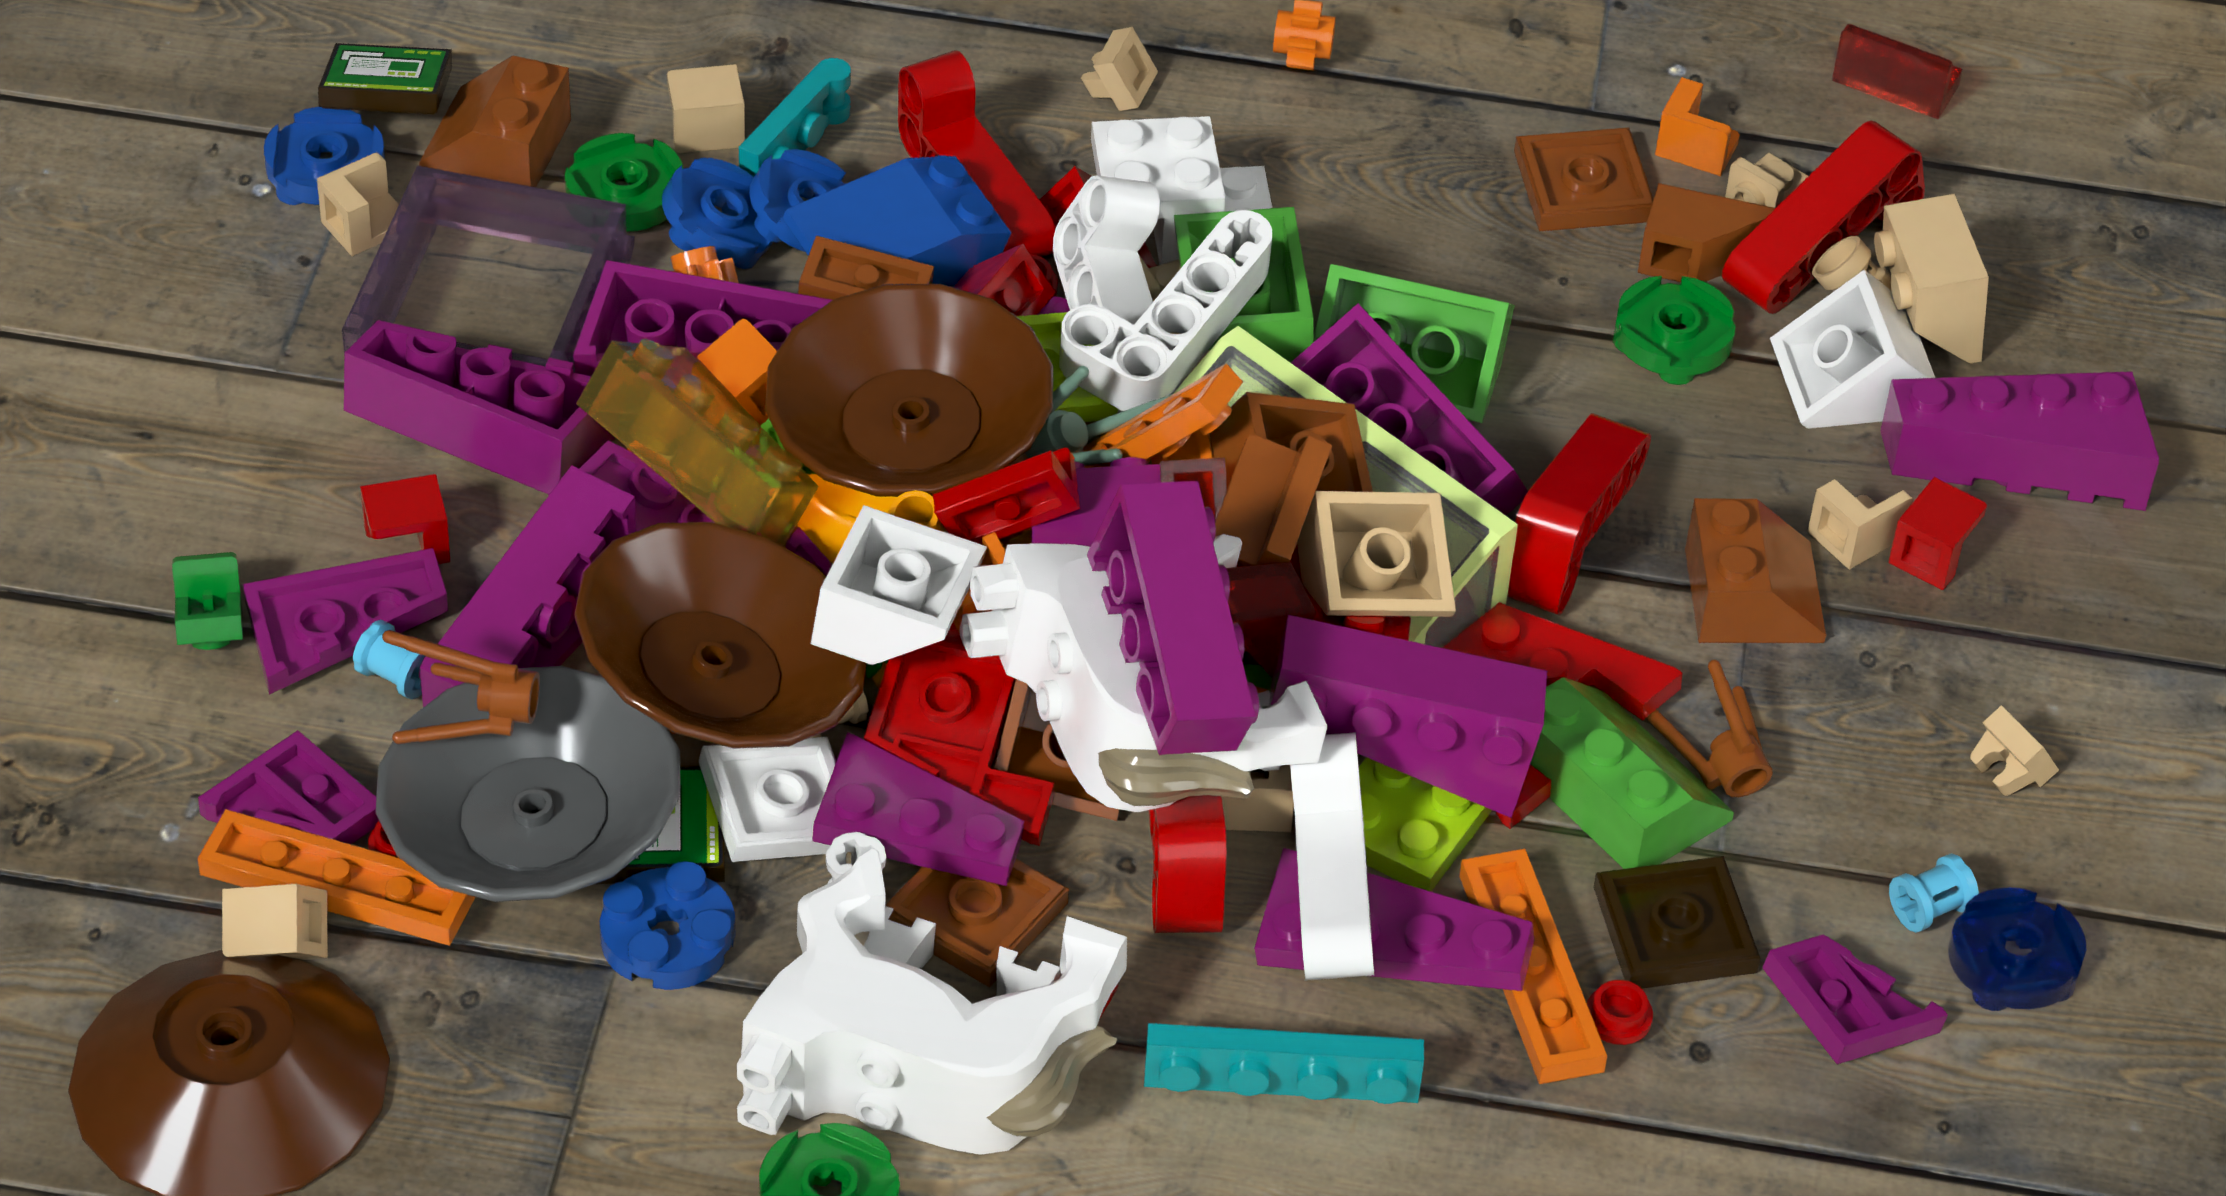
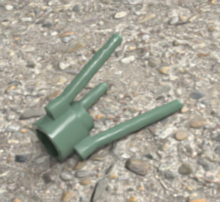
(1070, 430)

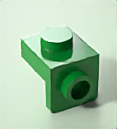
(207, 600)

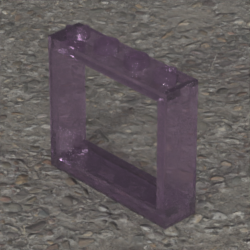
(496, 210)

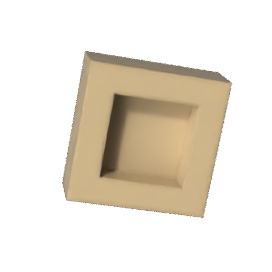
(1122, 70)
(2012, 743)

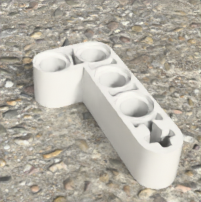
(1100, 245)
(1181, 307)
(1332, 863)

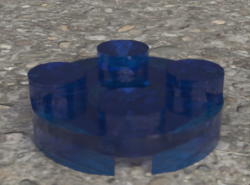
(2008, 979)

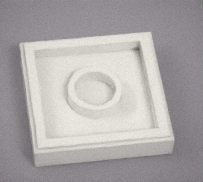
(768, 796)

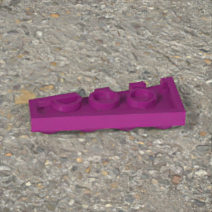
(1412, 933)

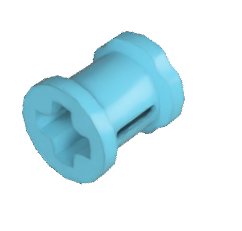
(388, 661)
(1932, 892)

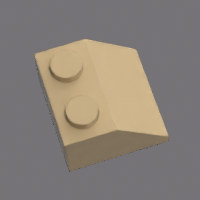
(1936, 273)
(1376, 554)

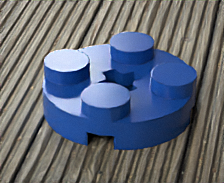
(294, 152)
(783, 183)
(695, 221)
(662, 895)

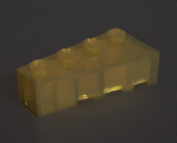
(697, 437)

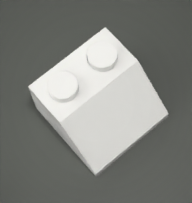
(1847, 353)
(892, 588)

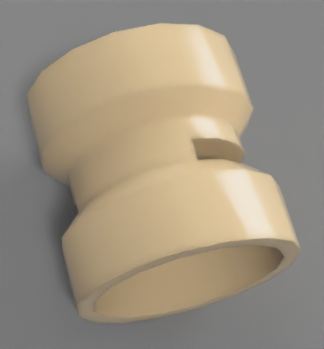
(1844, 262)

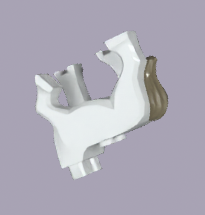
(1066, 647)
(908, 1052)

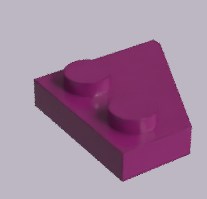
(297, 789)
(1847, 1000)

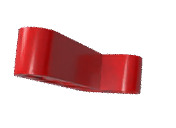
(940, 119)
(1829, 205)
(1570, 507)
(1188, 865)

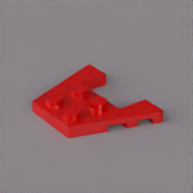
(1534, 642)
(949, 719)

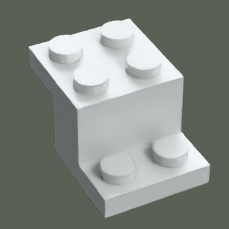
(1182, 165)

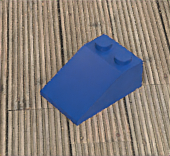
(908, 210)

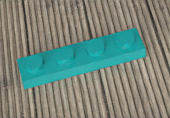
(1283, 1063)

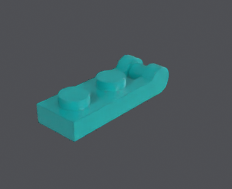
(801, 116)

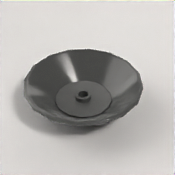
(532, 808)

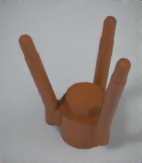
(503, 691)
(1736, 754)

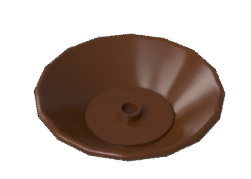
(909, 389)
(714, 635)
(236, 1117)

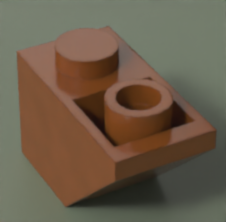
(1694, 232)

